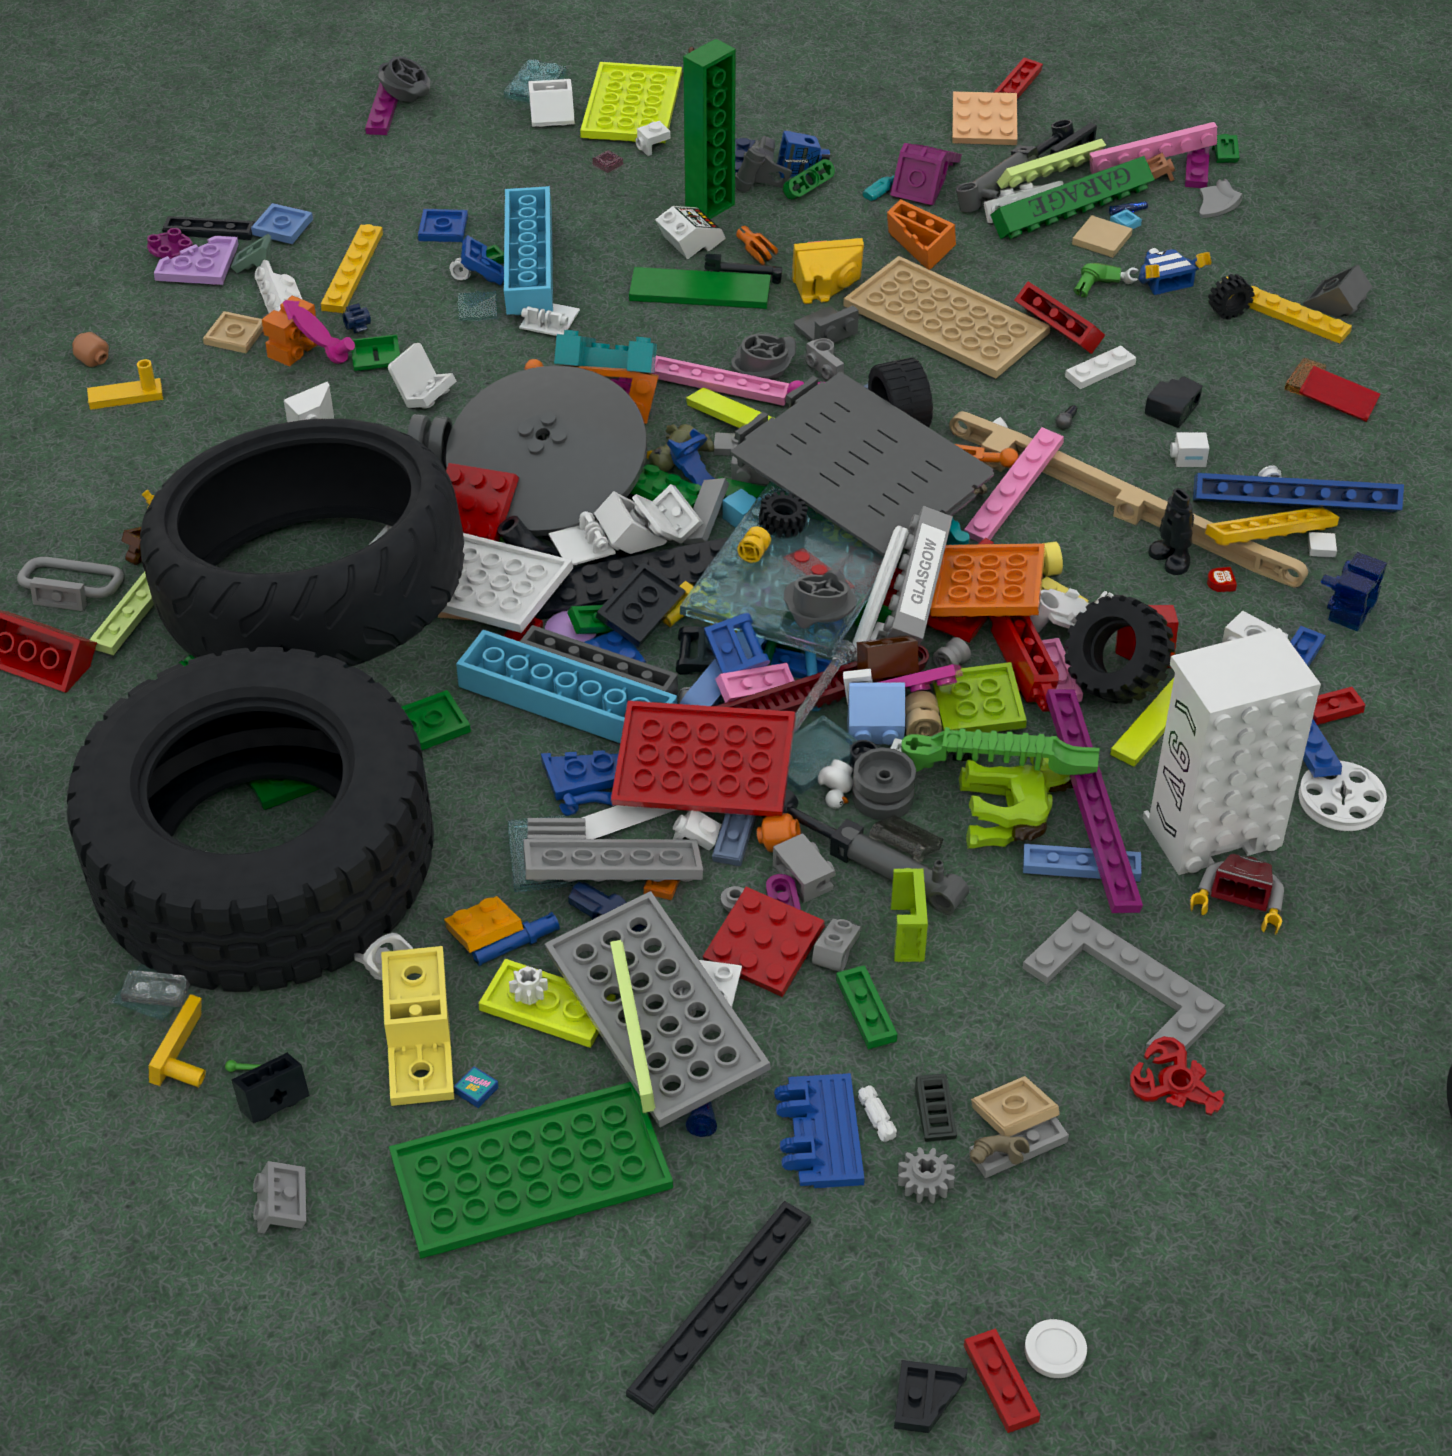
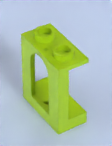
(911, 929)

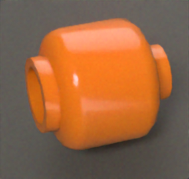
(777, 830)

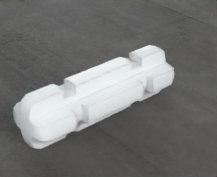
(877, 1113)

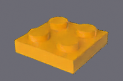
(483, 923)

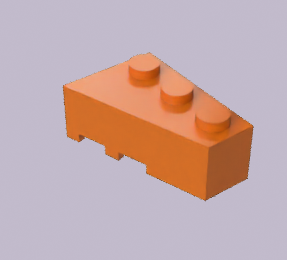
(921, 233)

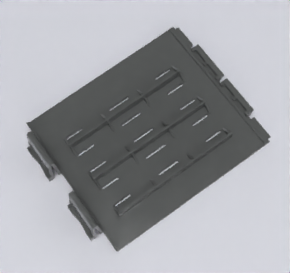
(858, 459)

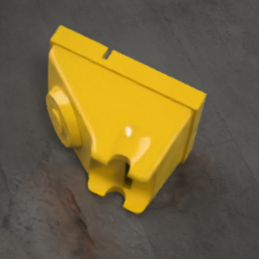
(826, 267)

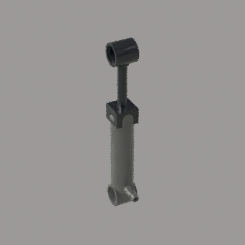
(986, 186)
(850, 843)

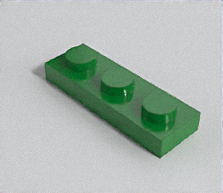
(866, 1007)

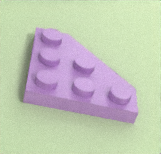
(199, 264)

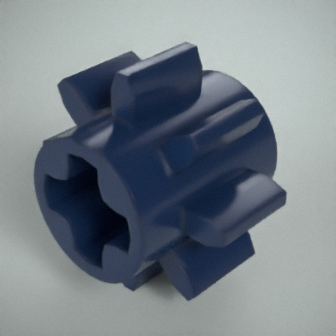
(356, 318)

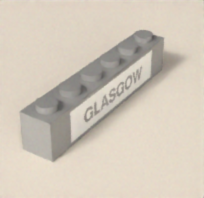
(919, 574)

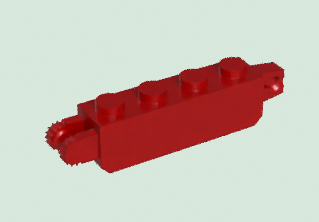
(1028, 656)

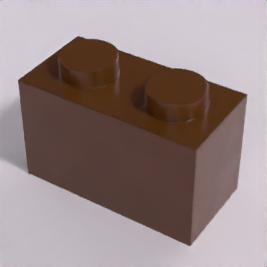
(888, 657)

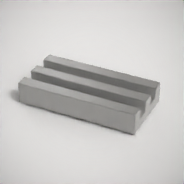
(556, 828)

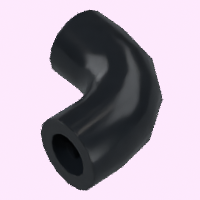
(517, 534)

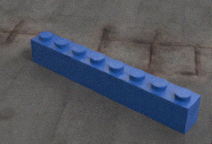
(1298, 492)

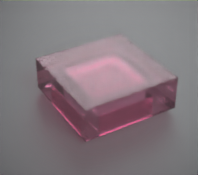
(607, 161)

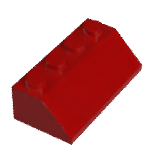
(43, 652)

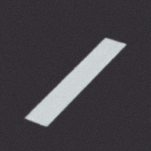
(618, 818)

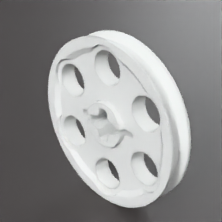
(1353, 802)

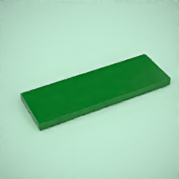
(700, 287)

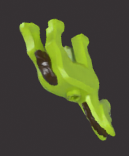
(1025, 797)

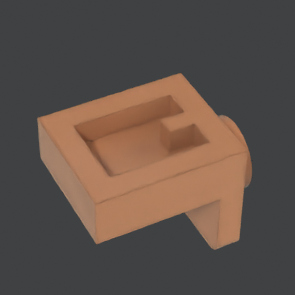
(1161, 166)

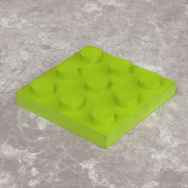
(982, 700)

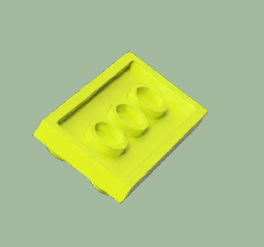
(555, 1014)

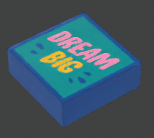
(476, 1087)

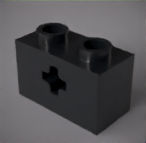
(270, 1087)

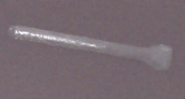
(842, 656)

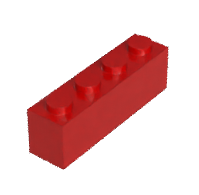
(1059, 317)

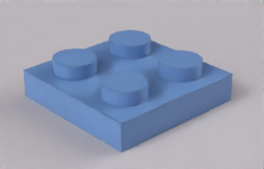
(282, 223)

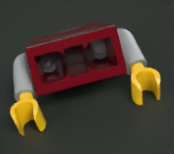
(1244, 883)

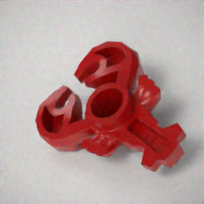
(1174, 1079)

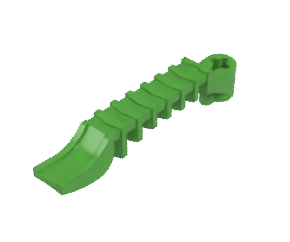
(1062, 757)

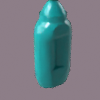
(878, 188)

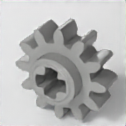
(926, 1175)

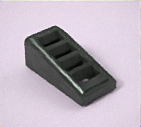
(935, 1088)

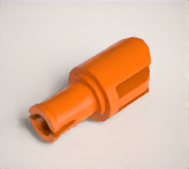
(756, 244)

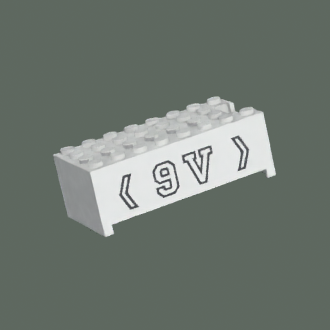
(1231, 749)

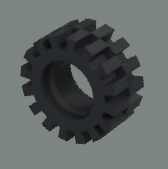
(1234, 286)
(782, 514)

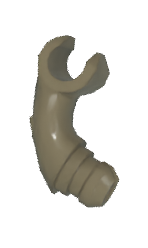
(1010, 1145)

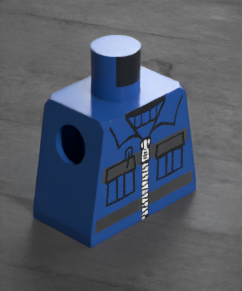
(800, 152)

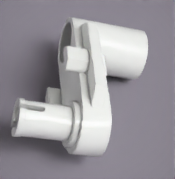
(1060, 608)

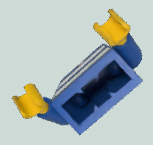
(1170, 270)

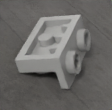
(280, 1196)

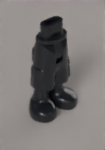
(1176, 534)

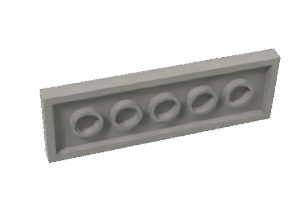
(612, 859)

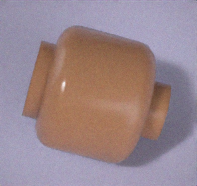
(90, 349)

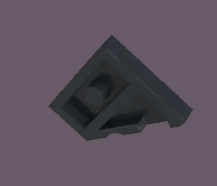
(925, 1394)

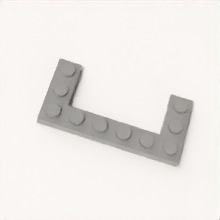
(1194, 1006)

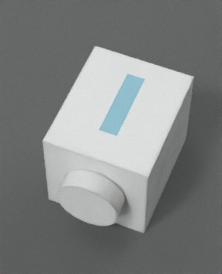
(1190, 449)

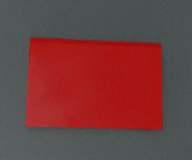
(1339, 393)

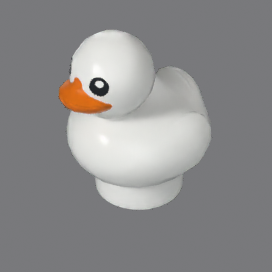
(839, 779)

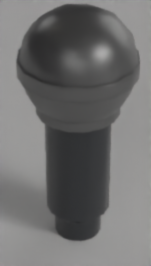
(1064, 420)

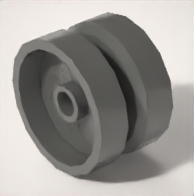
(432, 434)
(883, 783)

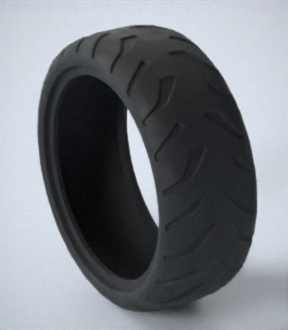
(293, 476)

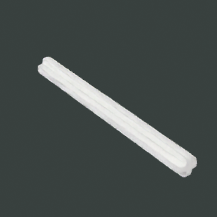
(881, 586)

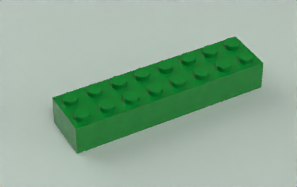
(710, 127)

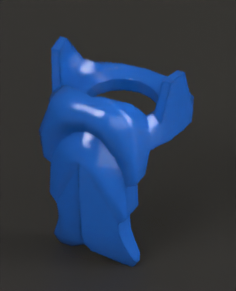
(688, 459)

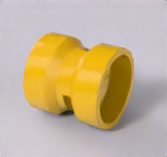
(754, 544)

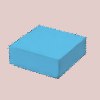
(1126, 219)

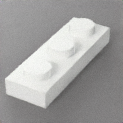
(1100, 367)

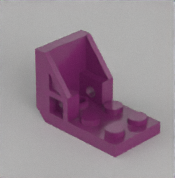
(921, 172)

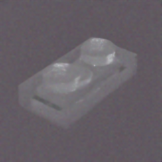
(155, 988)

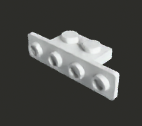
(1009, 196)
(275, 287)

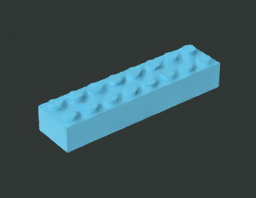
(528, 249)
(552, 685)

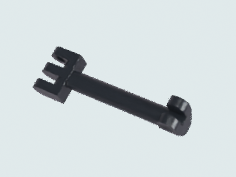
(714, 263)

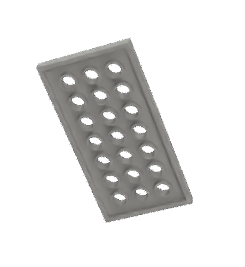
(688, 973)

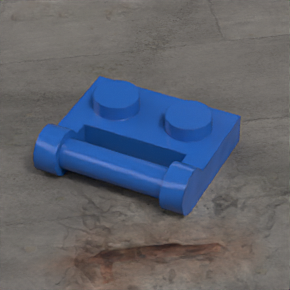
(728, 649)

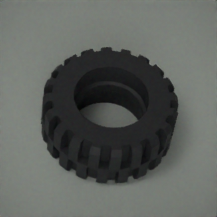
(1091, 635)

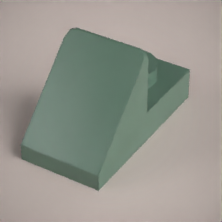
(253, 255)

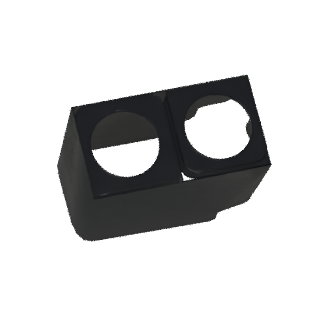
(1169, 399)

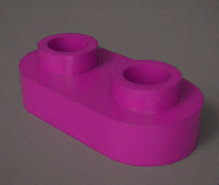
(783, 883)

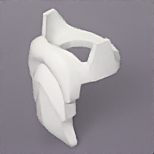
(372, 957)

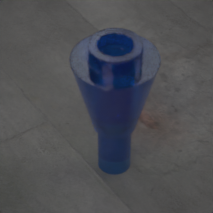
(702, 1121)

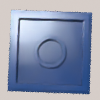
(443, 225)

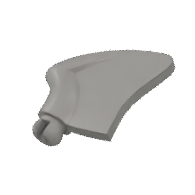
(1219, 199)

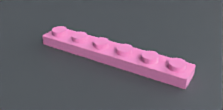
(1169, 144)
(721, 380)
(1014, 485)

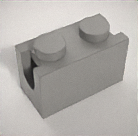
(805, 866)

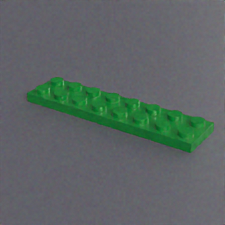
(433, 719)

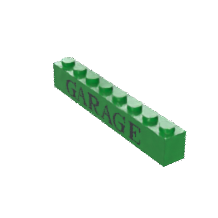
(1072, 197)

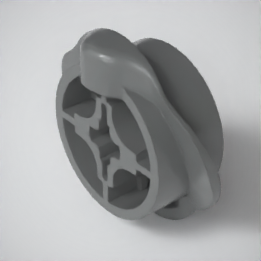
(404, 79)
(764, 356)
(819, 598)

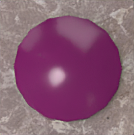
(168, 243)

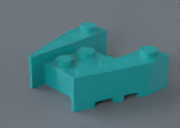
(583, 351)

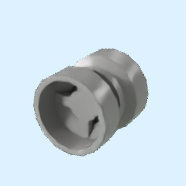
(954, 652)

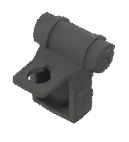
(757, 166)

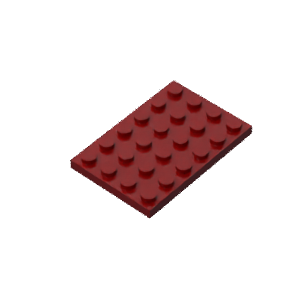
(704, 758)

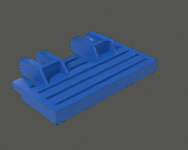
(824, 1130)

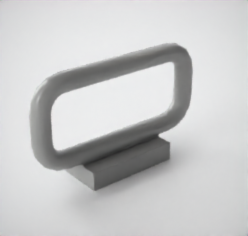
(64, 593)

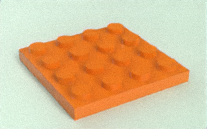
(989, 580)

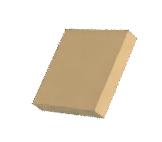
(1102, 236)
(234, 332)
(1015, 1107)

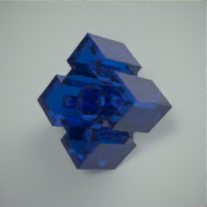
(1355, 590)

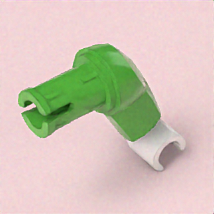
(1102, 273)

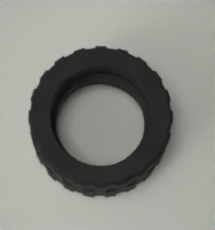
(904, 386)

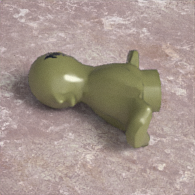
(661, 456)

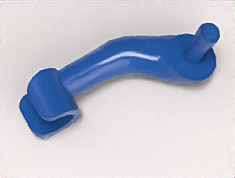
(571, 802)

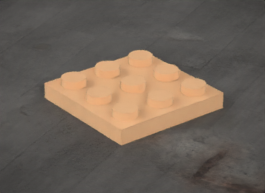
(984, 118)

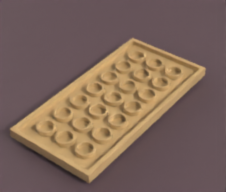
(947, 316)

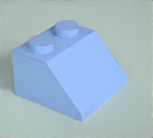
(876, 712)

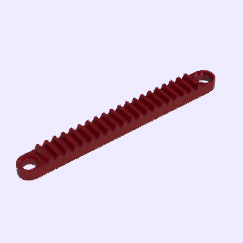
(792, 694)

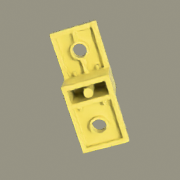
(417, 1026)

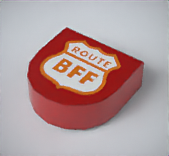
(1221, 580)

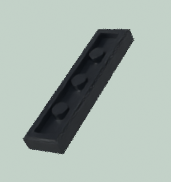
(210, 227)

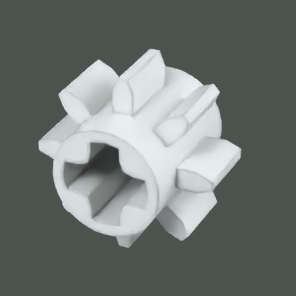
(528, 985)

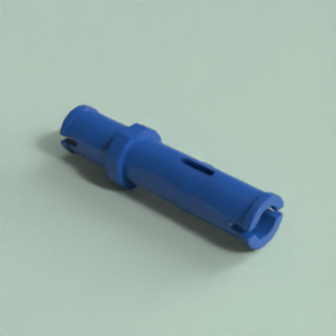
(529, 934)

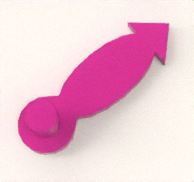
(336, 349)

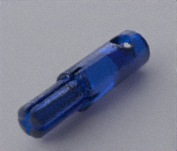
(1132, 207)

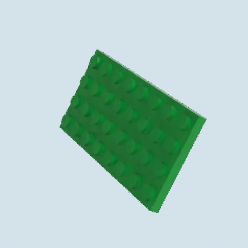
(528, 1169)

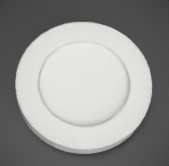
(1055, 1348)

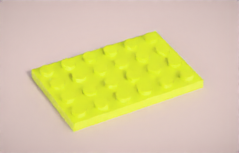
(629, 98)

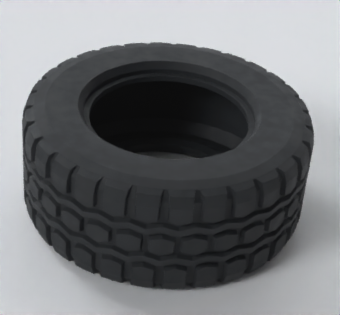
(267, 910)

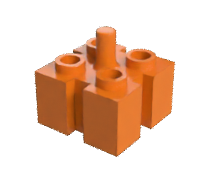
(286, 340)

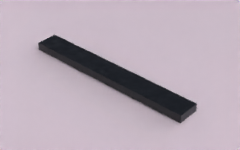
(718, 1308)

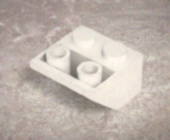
(551, 102)

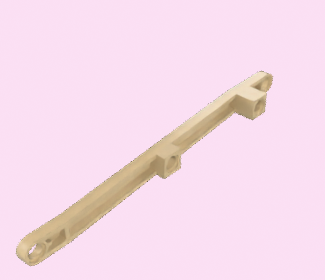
(1129, 501)

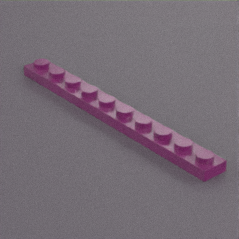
(1096, 808)

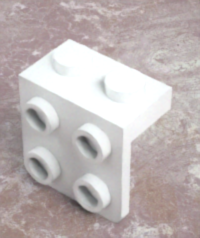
(417, 378)
(669, 514)

